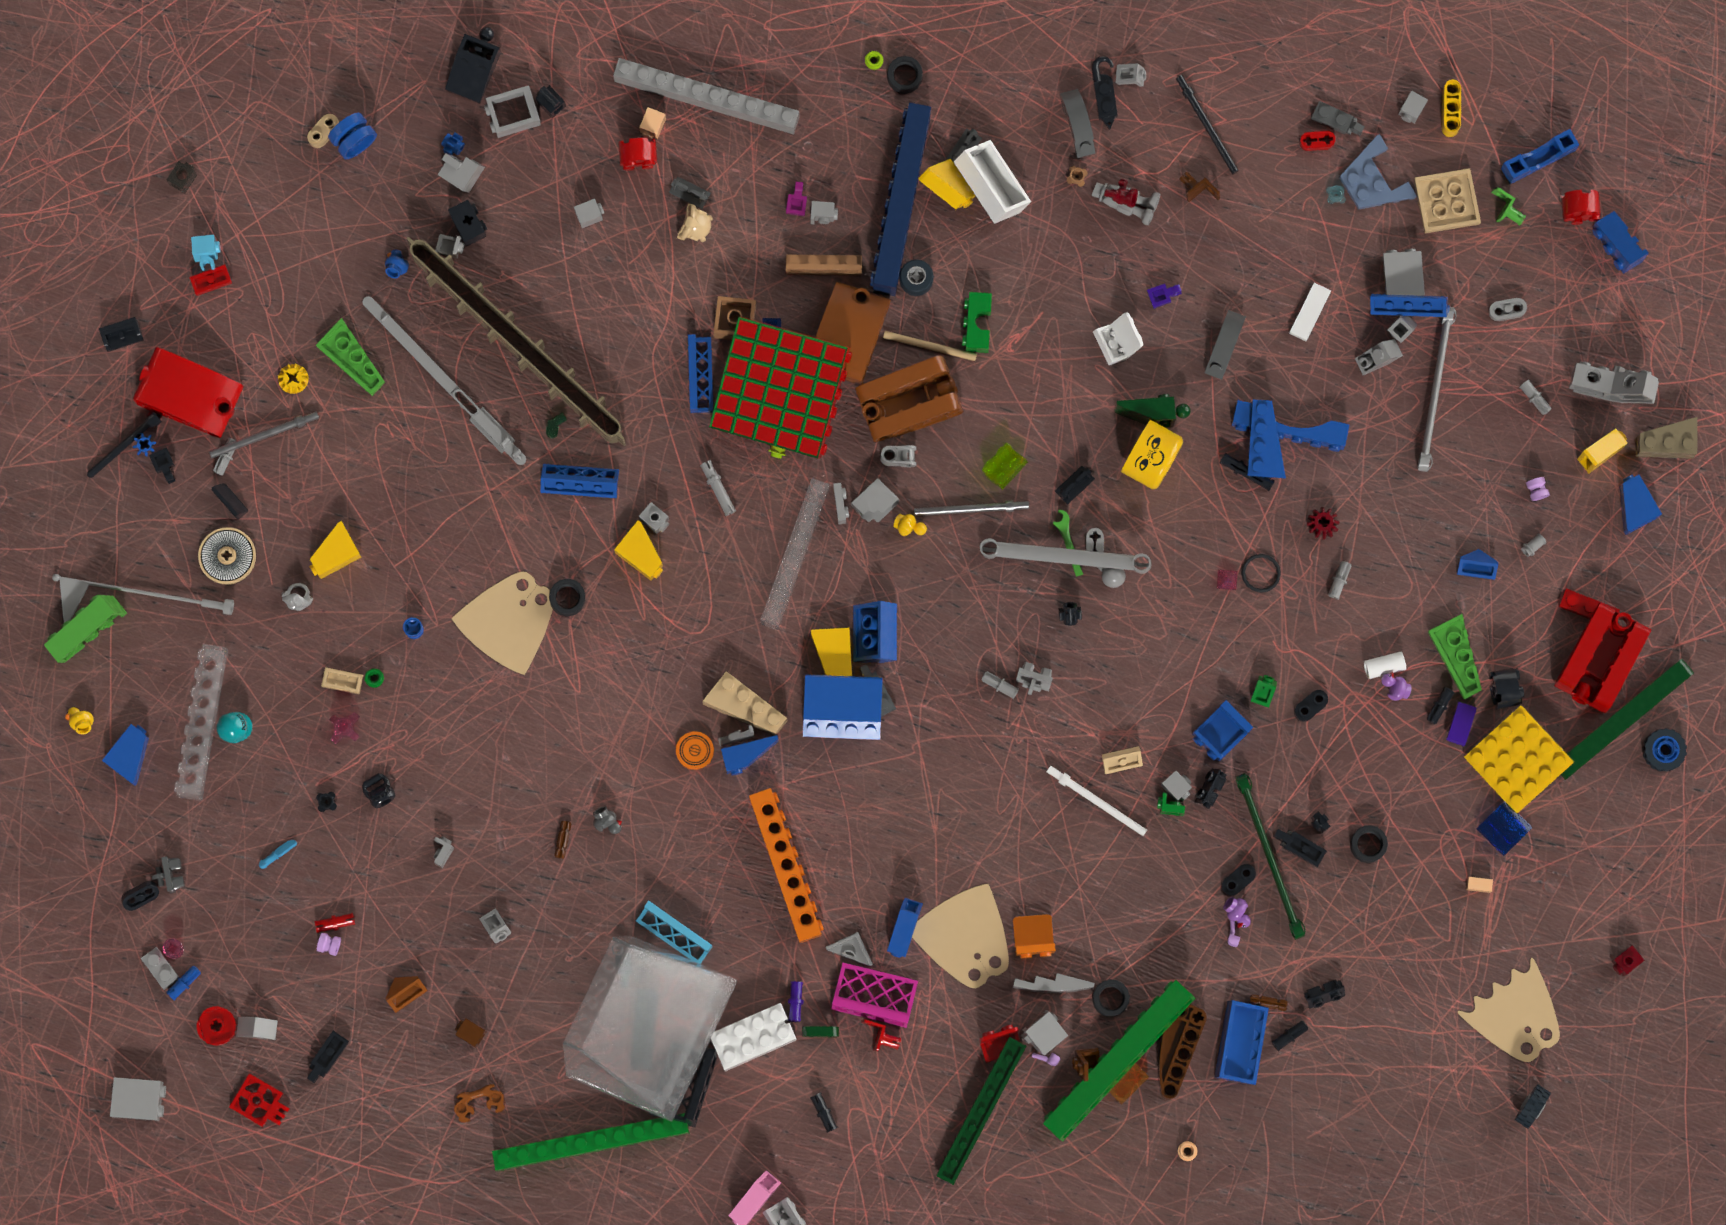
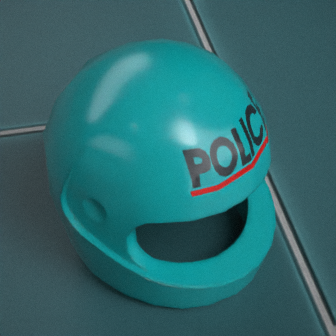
(234, 727)

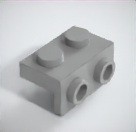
(783, 1214)

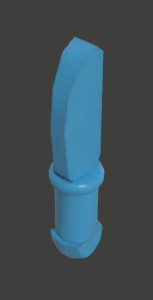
(280, 851)

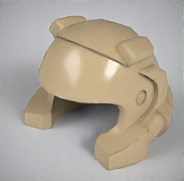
(696, 224)

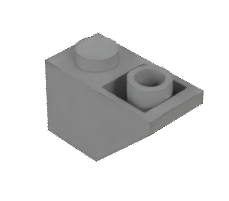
(1378, 356)

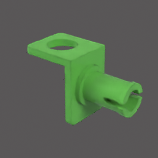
(1508, 210)

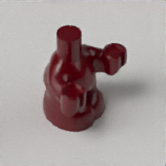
(1121, 195)

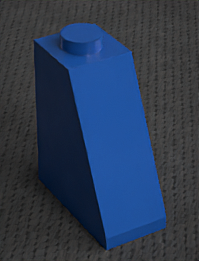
(1636, 504)
(128, 753)
(904, 927)

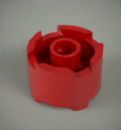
(637, 153)
(1580, 206)

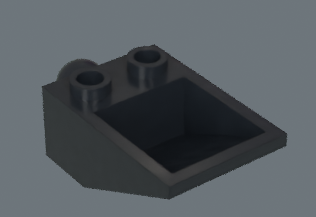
(472, 70)

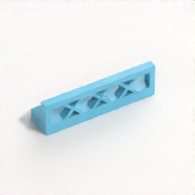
(676, 925)

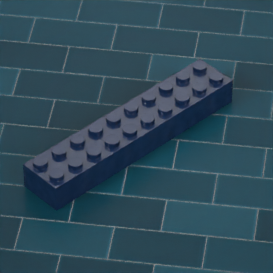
(900, 204)

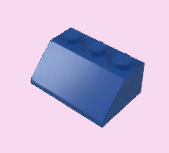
(875, 632)

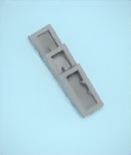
(1060, 985)

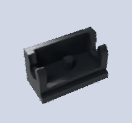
(121, 334)

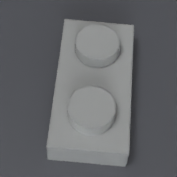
(840, 494)
(160, 968)

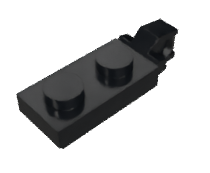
(1301, 847)
(327, 1056)

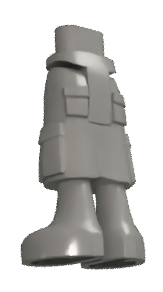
(1144, 214)

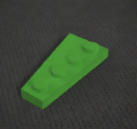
(348, 355)
(1454, 648)

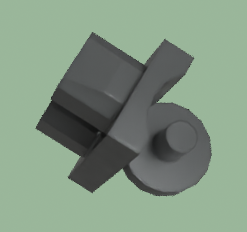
(172, 883)

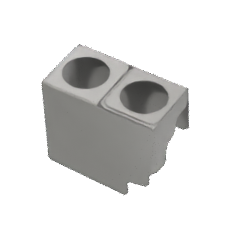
(875, 502)

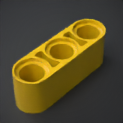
(1454, 100)

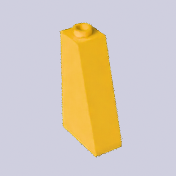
(833, 650)

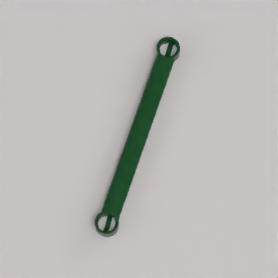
(1294, 923)

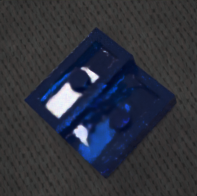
(1504, 828)

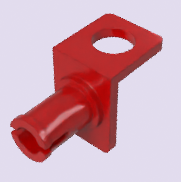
(883, 1038)

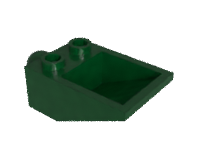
(1159, 410)

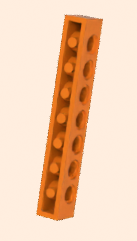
(758, 802)

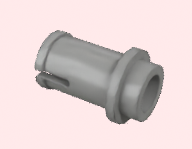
(1532, 546)

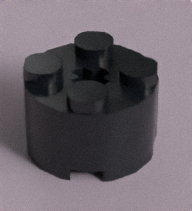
(1505, 688)

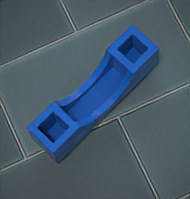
(1537, 159)

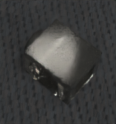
(182, 184)

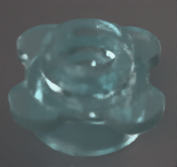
(1335, 190)

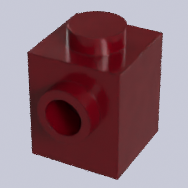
(1627, 961)

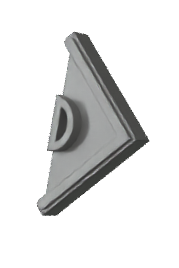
(737, 736)
(851, 948)

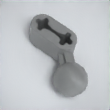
(1110, 576)

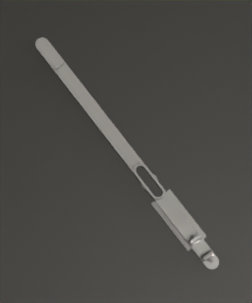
(481, 419)

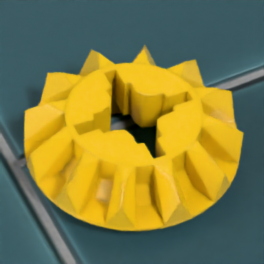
(293, 387)

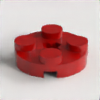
(207, 1020)

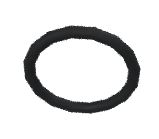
(1264, 589)

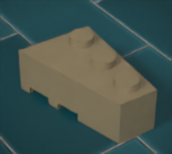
(1669, 441)

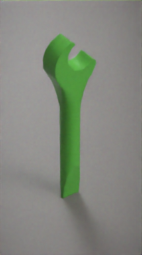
(1063, 528)

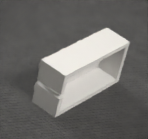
(992, 181)
(752, 1037)

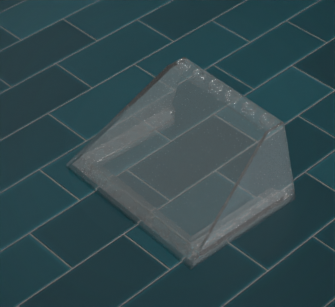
(645, 1025)

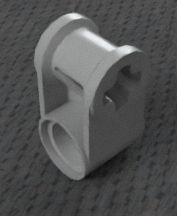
(900, 456)

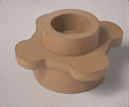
(1077, 171)

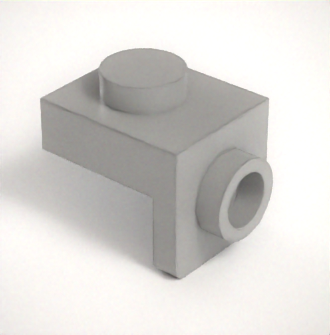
(449, 245)

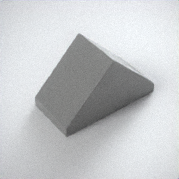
(257, 1028)

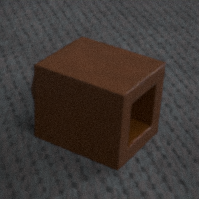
(470, 1032)

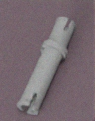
(714, 481)

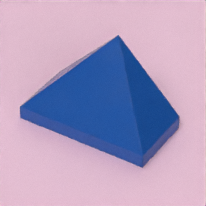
(1478, 565)

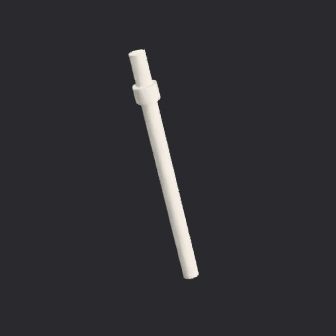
(1064, 779)

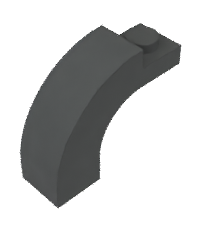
(1079, 122)
(1225, 344)

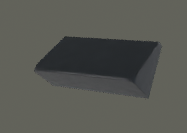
(230, 500)

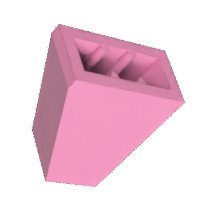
(754, 1199)

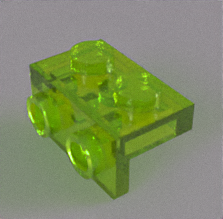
(1004, 466)

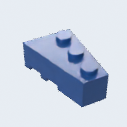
(1618, 242)

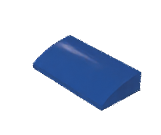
(1241, 1042)

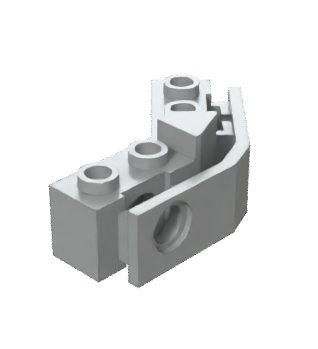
(1614, 385)

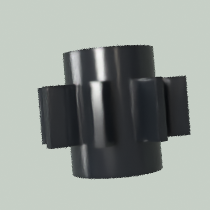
(1070, 613)

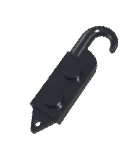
(1104, 93)

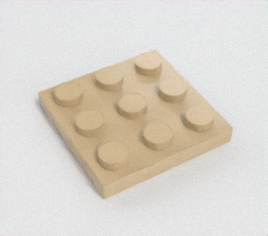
(1447, 200)

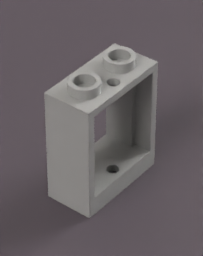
(515, 127)

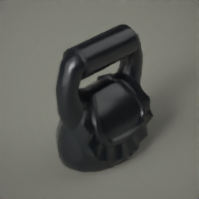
(381, 795)

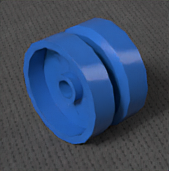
(352, 135)

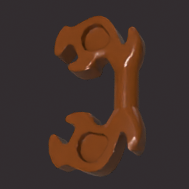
(462, 1108)

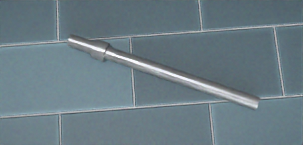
(298, 421)
(1009, 506)

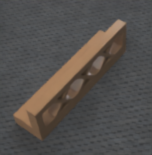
(824, 265)

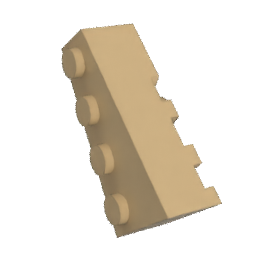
(739, 702)

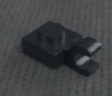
(162, 463)
(1320, 822)

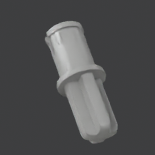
(1535, 397)
(224, 460)
(1339, 580)
(999, 684)

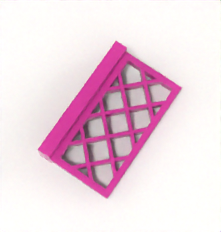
(868, 1010)

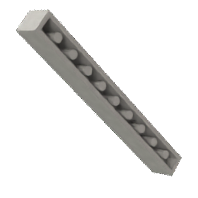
(706, 96)

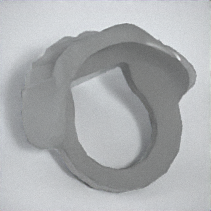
(294, 600)

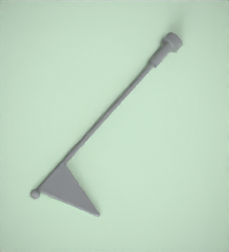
(73, 591)

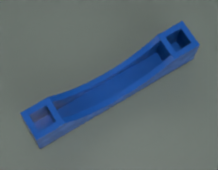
(1330, 434)

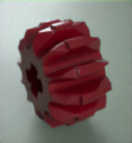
(1318, 528)

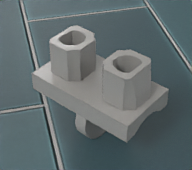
(1034, 680)

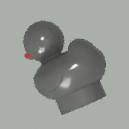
(606, 818)

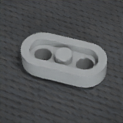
(1507, 310)

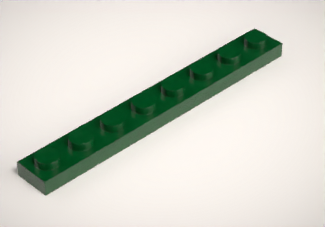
(981, 1110)

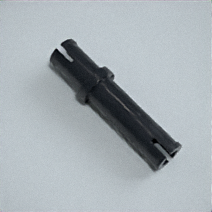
(1242, 469)

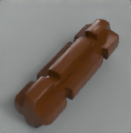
(562, 840)
(1268, 1002)

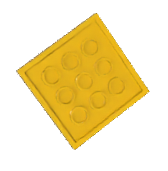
(1519, 759)

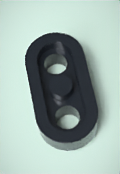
(1312, 706)
(1238, 879)
(140, 895)

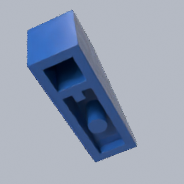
(743, 755)

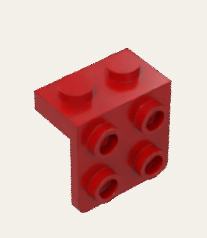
(993, 1043)

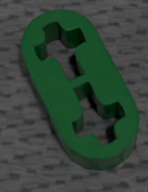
(820, 1031)

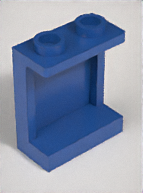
(1222, 731)

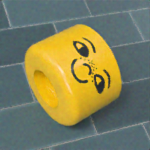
(1152, 455)

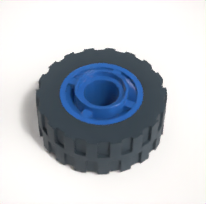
(1676, 747)

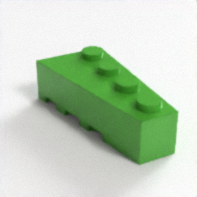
(84, 627)

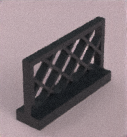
(699, 1089)

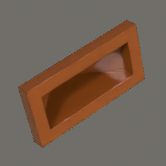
(404, 991)

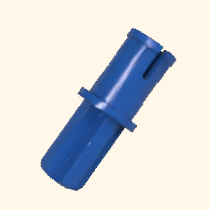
(183, 982)

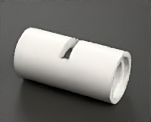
(1384, 665)

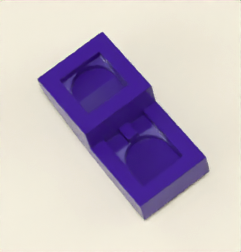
(1461, 723)

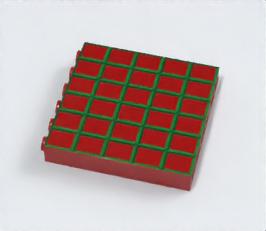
(780, 387)

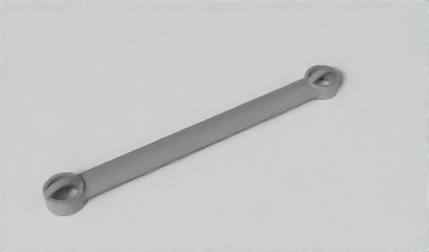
(1425, 456)
(1065, 556)

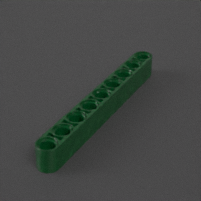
(1627, 716)

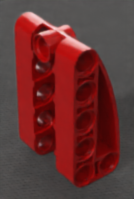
(187, 392)
(1602, 658)

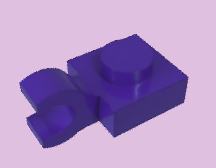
(1161, 295)

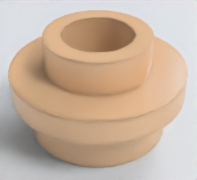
(1193, 1148)

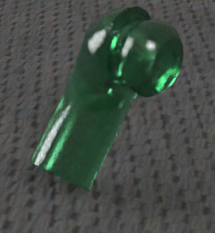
(553, 425)

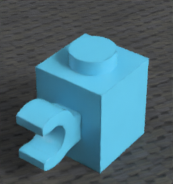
(205, 250)

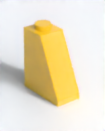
(948, 184)
(1602, 450)
(334, 552)
(639, 552)

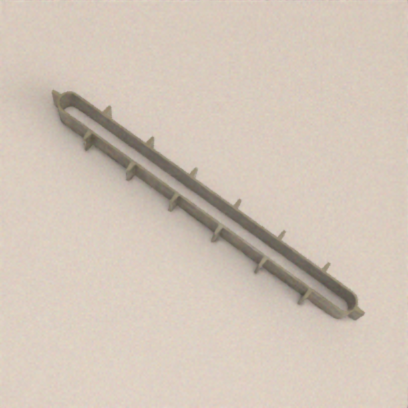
(478, 290)

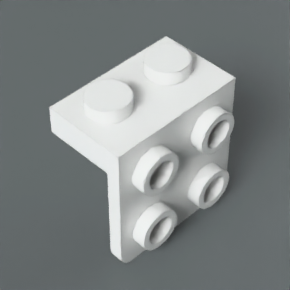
(1119, 339)

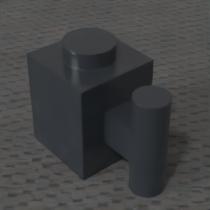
(550, 101)

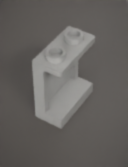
(1403, 272)
(137, 1099)

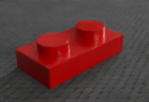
(210, 280)

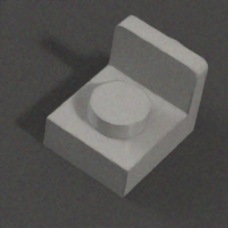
(1130, 74)
(442, 855)
(495, 926)

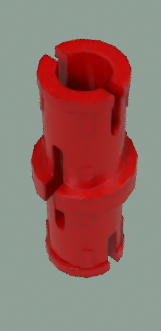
(334, 922)

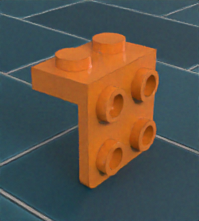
(1033, 936)

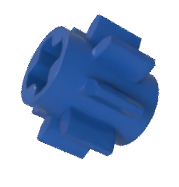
(453, 144)
(145, 450)

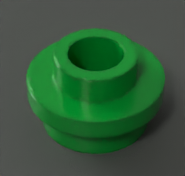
(370, 673)

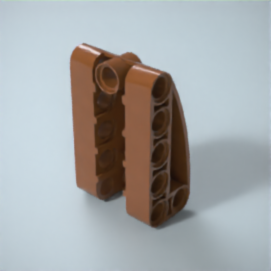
(854, 326)
(909, 399)

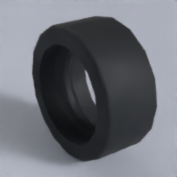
(904, 89)
(570, 611)
(1371, 858)
(1096, 998)

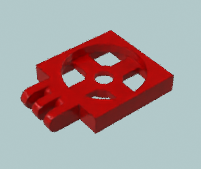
(272, 1109)

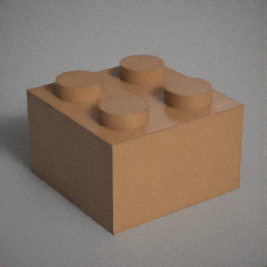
(727, 315)

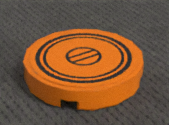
(694, 750)

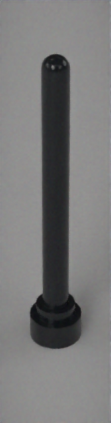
(151, 421)

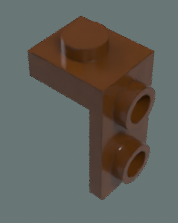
(1084, 1061)

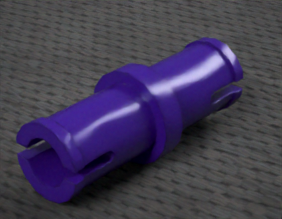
(795, 1002)

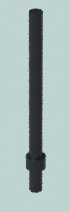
(1189, 93)

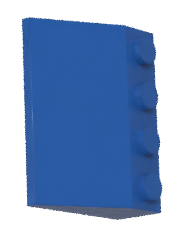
(842, 707)

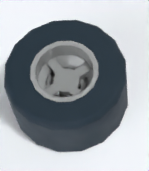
(916, 270)

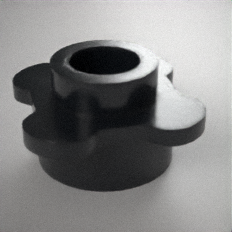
(321, 801)

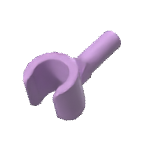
(1233, 940)
(1053, 1059)

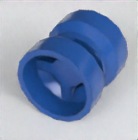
(413, 628)

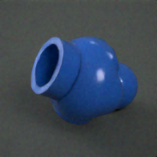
(395, 264)

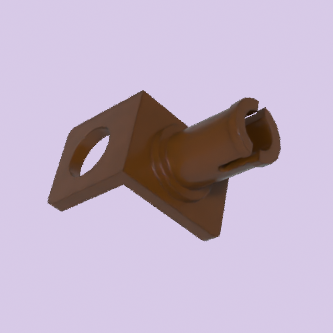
(1197, 187)

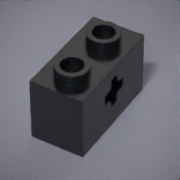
(468, 233)

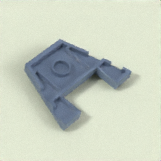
(1367, 184)

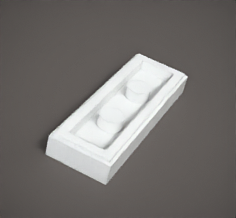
(1310, 312)

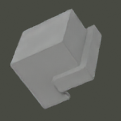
(460, 173)
(1044, 1033)

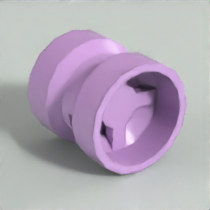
(1537, 489)
(328, 944)

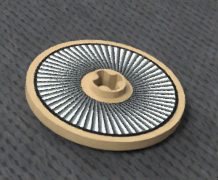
(237, 566)

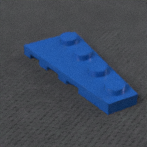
(1264, 445)

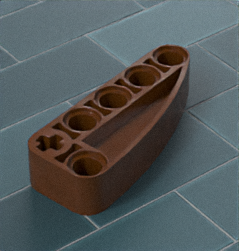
(1171, 1042)

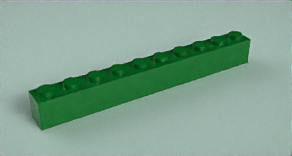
(1119, 1060)
(587, 1143)

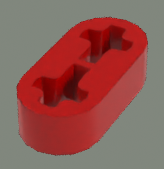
(1318, 145)

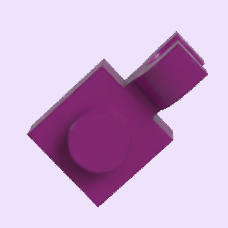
(797, 203)

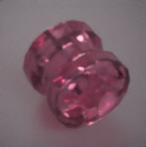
(173, 952)

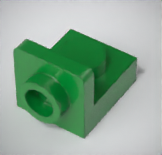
(1264, 690)
(1172, 808)

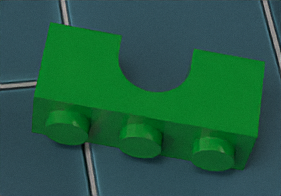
(978, 305)

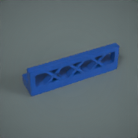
(1409, 305)
(693, 380)
(579, 483)

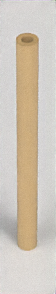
(931, 346)

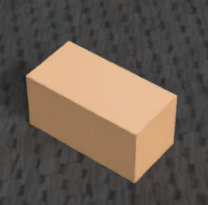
(1479, 884)

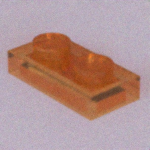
(1129, 1084)

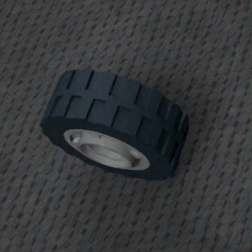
(1532, 1106)

